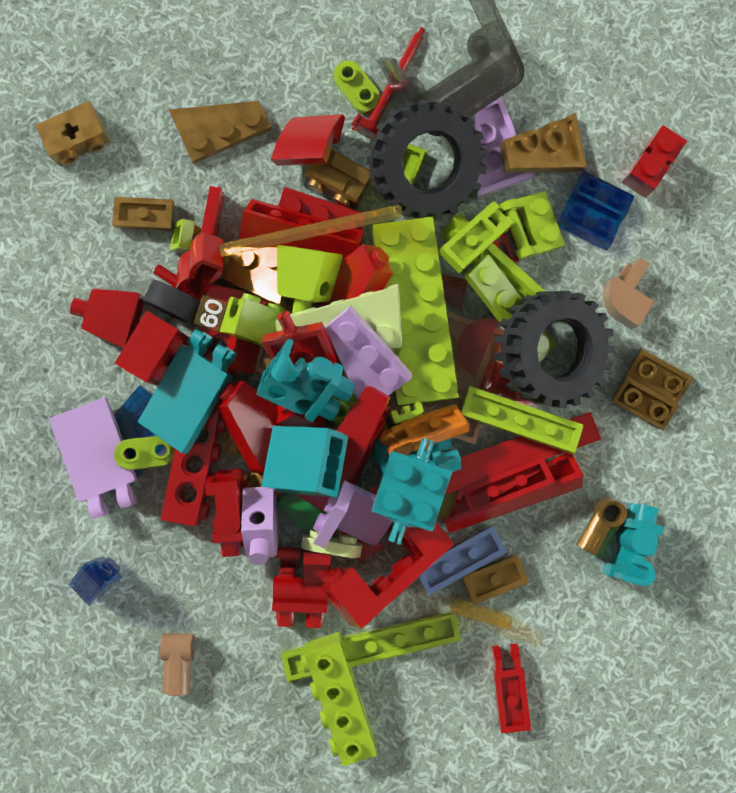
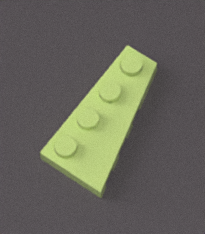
(377, 308)

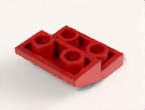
(308, 140)

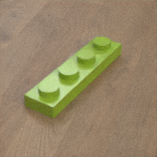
(517, 277)
(500, 296)
(521, 420)

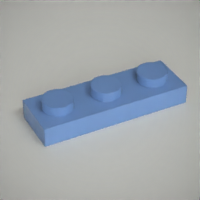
(463, 559)

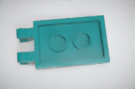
(188, 392)

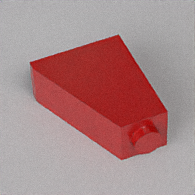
(361, 273)
(248, 422)

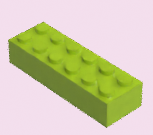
(424, 320)

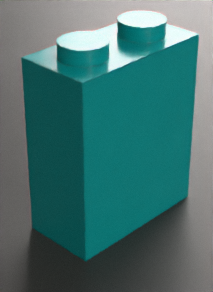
(305, 461)

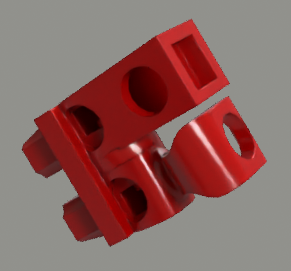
(227, 488)
(300, 594)

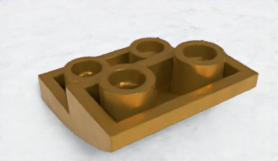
(652, 388)

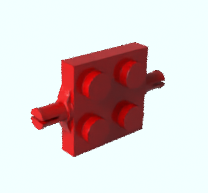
(308, 341)

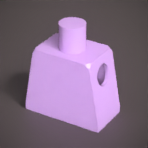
(259, 538)

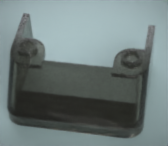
(489, 75)

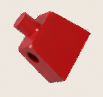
(110, 314)

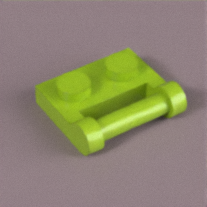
(538, 222)

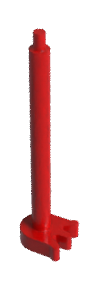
(368, 126)

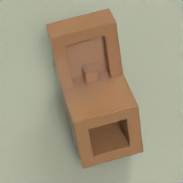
(622, 298)

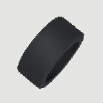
(172, 301)

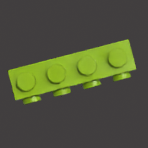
(340, 699)

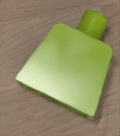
(306, 275)

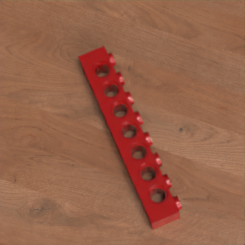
(175, 505)

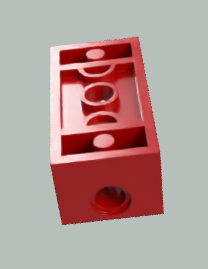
(361, 602)

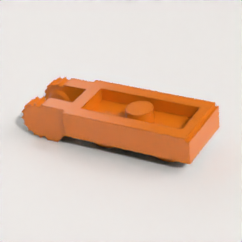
(434, 426)

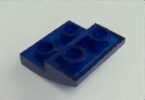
(595, 210)

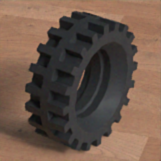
(394, 139)
(522, 338)

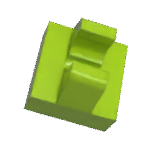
(182, 235)

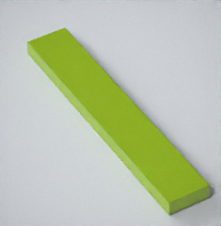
(385, 642)

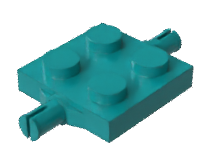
(411, 491)

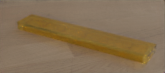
(312, 230)

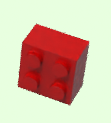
(151, 349)

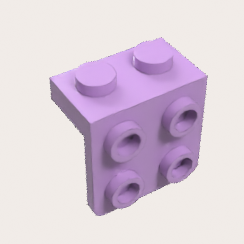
(352, 515)

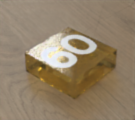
(210, 313)

